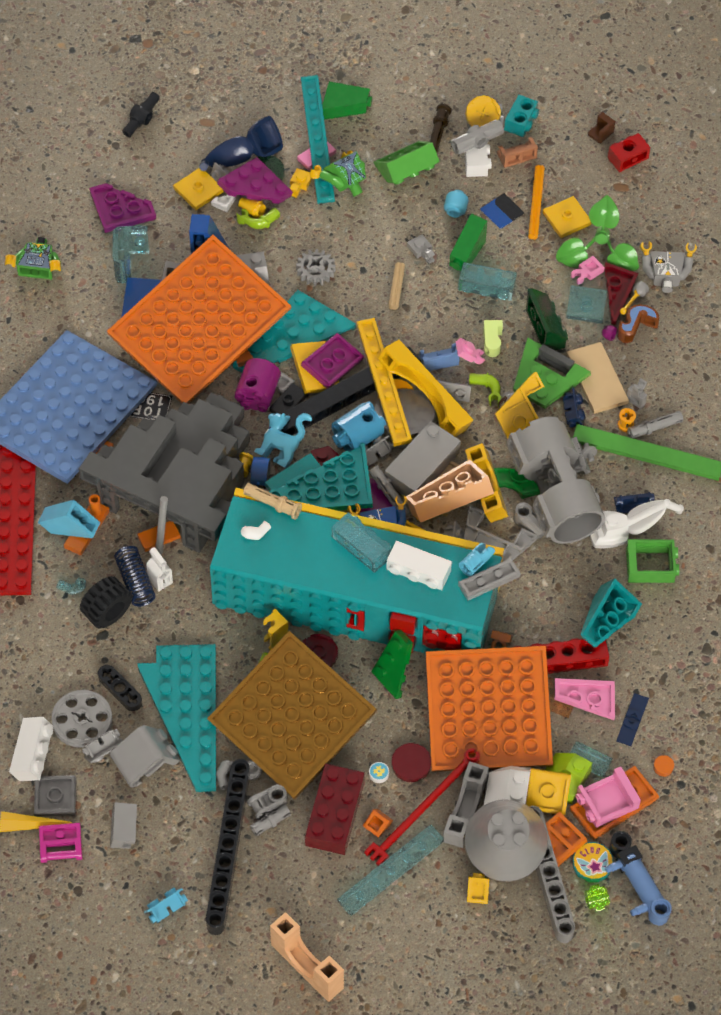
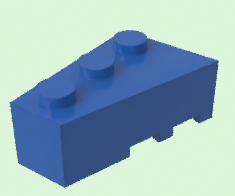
(201, 229)

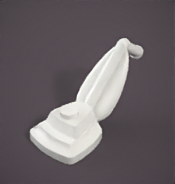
(618, 525)

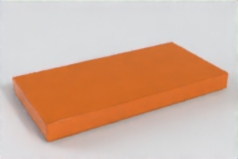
(642, 788)

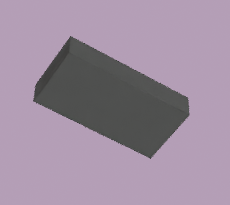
(555, 359)

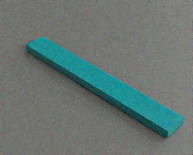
(317, 135)

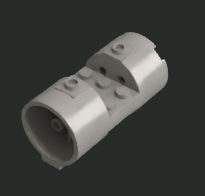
(567, 505)

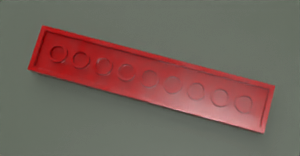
(16, 523)

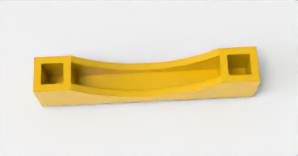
(401, 361)

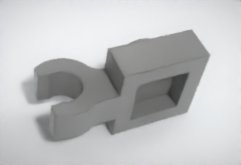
(421, 247)
(637, 395)

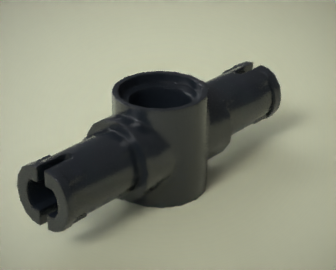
(141, 114)

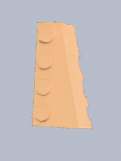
(449, 491)

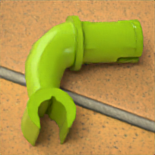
(262, 222)
(488, 381)

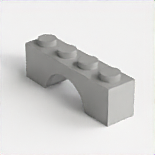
(467, 804)

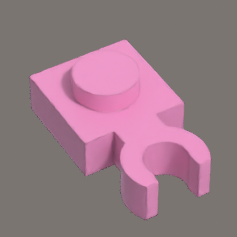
(589, 268)
(467, 351)

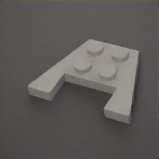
(511, 550)

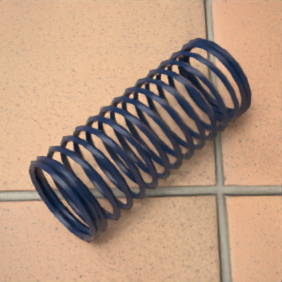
(146, 591)

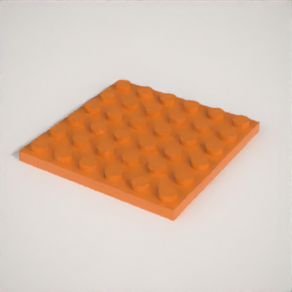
(490, 704)

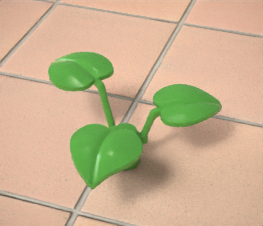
(606, 215)

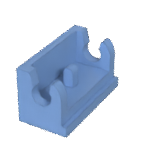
(440, 359)

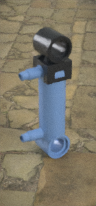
(630, 861)

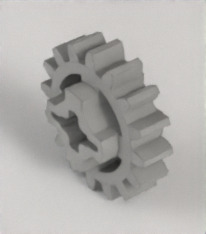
(315, 267)

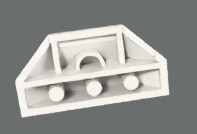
(508, 784)

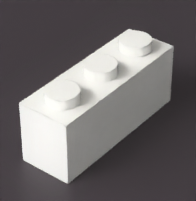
(418, 565)
(31, 749)

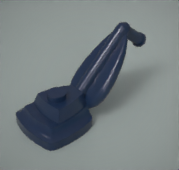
(262, 140)

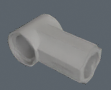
(529, 521)

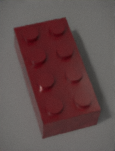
(335, 809)

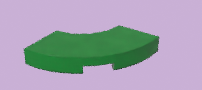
(519, 483)

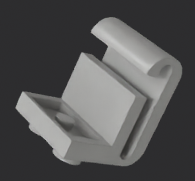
(143, 754)

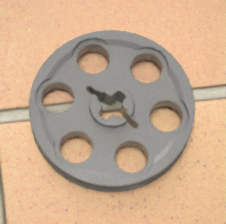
(81, 710)

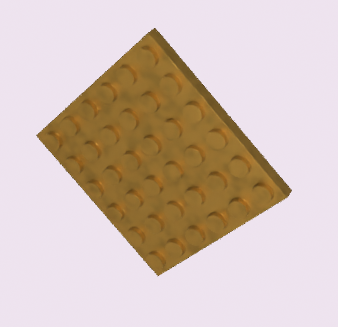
(292, 714)

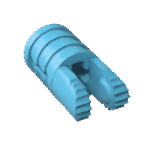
(476, 559)

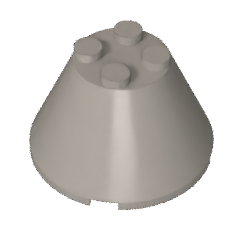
(506, 840)

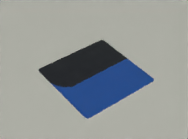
(502, 211)

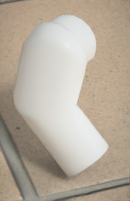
(255, 533)

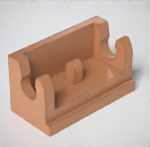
(518, 153)

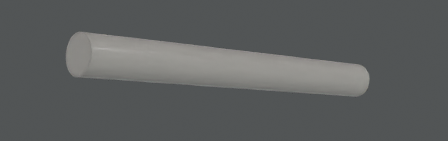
(161, 524)

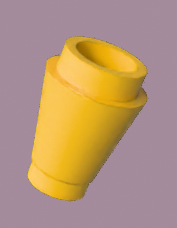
(254, 207)

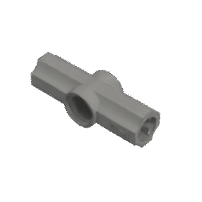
(477, 136)

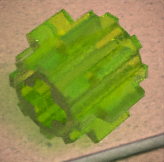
(597, 897)

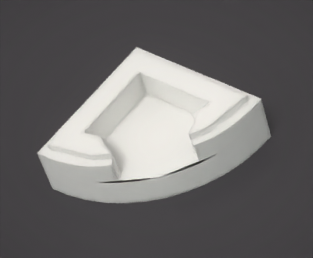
(223, 202)

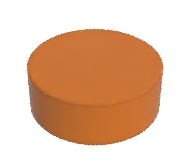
(663, 765)

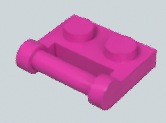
(59, 836)

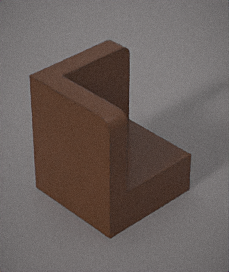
(603, 129)

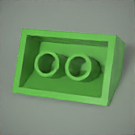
(407, 162)

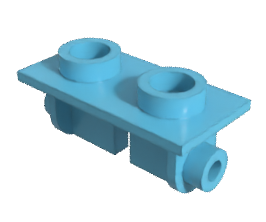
(158, 908)

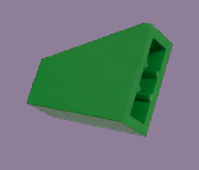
(345, 100)
(469, 242)

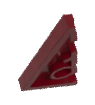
(619, 286)

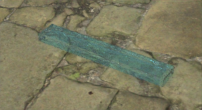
(390, 870)

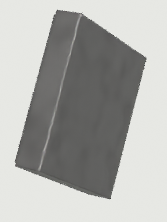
(55, 796)

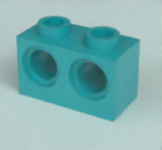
(521, 116)

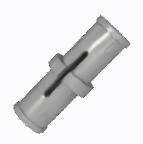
(270, 820)

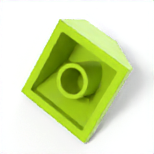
(576, 766)

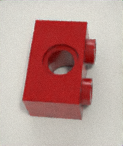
(628, 152)

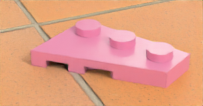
(588, 695)

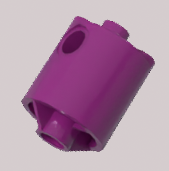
(257, 384)

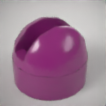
(609, 332)

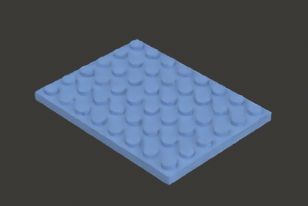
(69, 405)

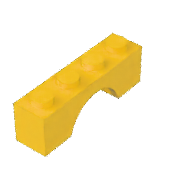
(493, 504)

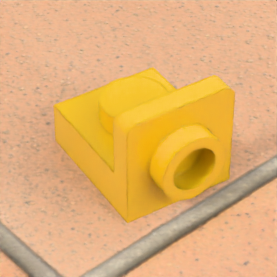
(478, 888)

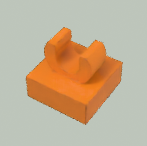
(500, 637)

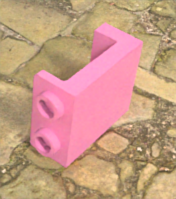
(608, 798)

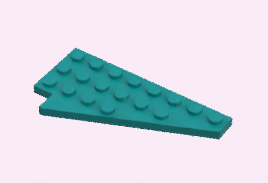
(185, 696)

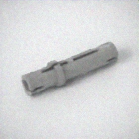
(648, 427)
(386, 487)

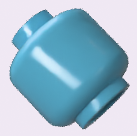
(456, 203)

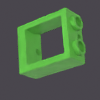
(651, 546)

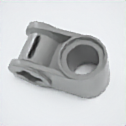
(264, 801)

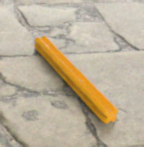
(536, 202)

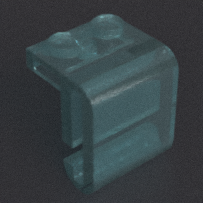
(131, 240)

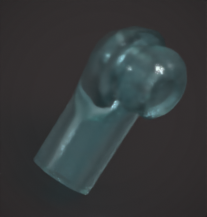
(73, 588)

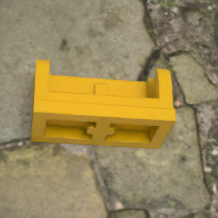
(278, 628)

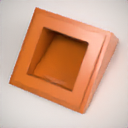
(377, 822)

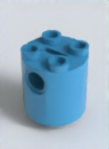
(358, 427)

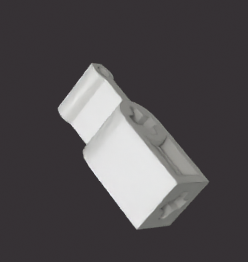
(158, 570)

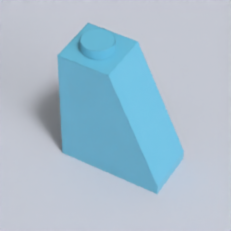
(69, 520)

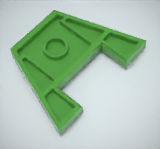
(554, 383)

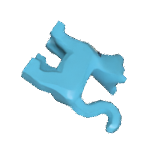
(284, 442)

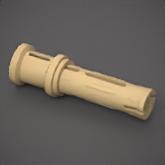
(280, 504)

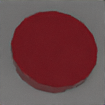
(323, 647)
(411, 762)

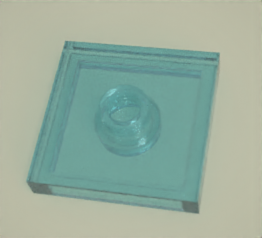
(586, 304)

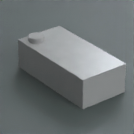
(423, 459)

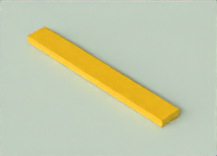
(384, 383)

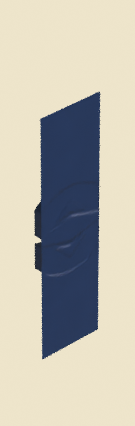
(632, 719)

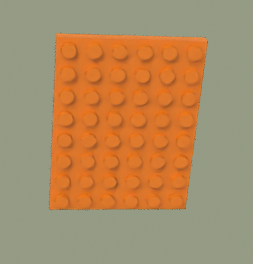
(199, 320)

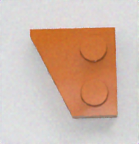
(564, 837)

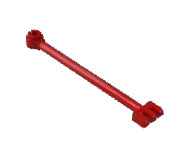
(380, 850)

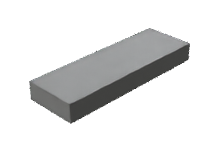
(489, 579)

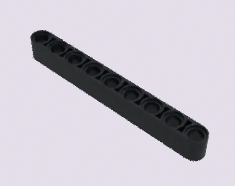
(334, 399)
(228, 855)

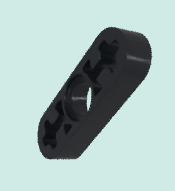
(119, 679)

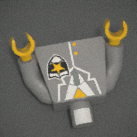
(667, 268)

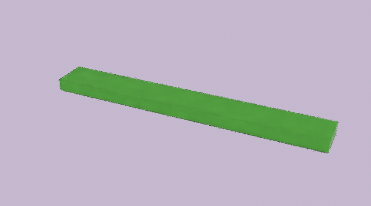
(649, 452)

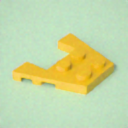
(518, 410)

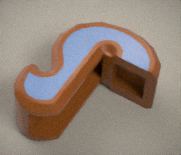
(634, 316)

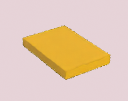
(300, 352)

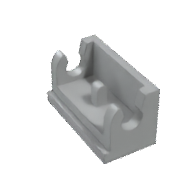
(123, 825)

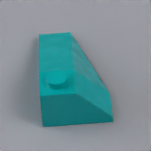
(608, 612)

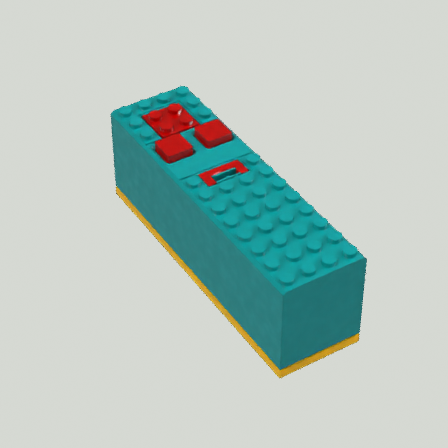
(329, 589)

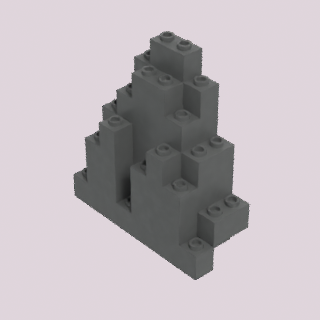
(180, 456)

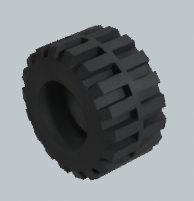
(106, 602)

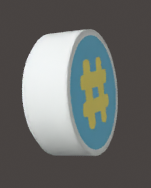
(378, 772)

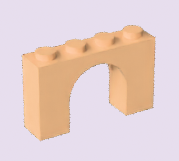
(324, 976)

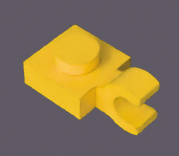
(300, 180)

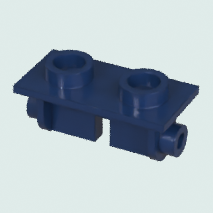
(576, 415)
(625, 504)

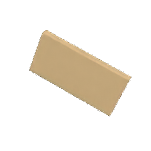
(603, 386)

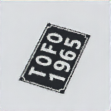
(154, 404)

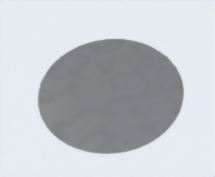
(416, 408)

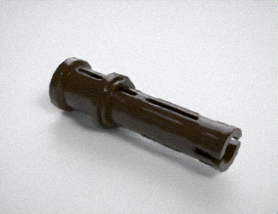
(440, 122)

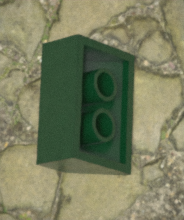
(544, 320)

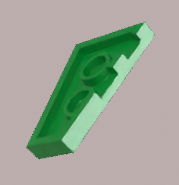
(392, 663)

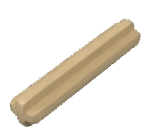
(396, 286)

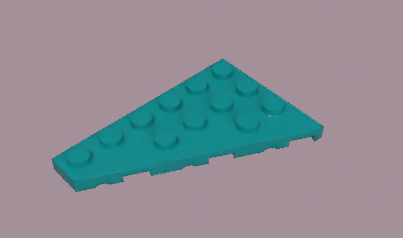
(303, 323)
(335, 484)

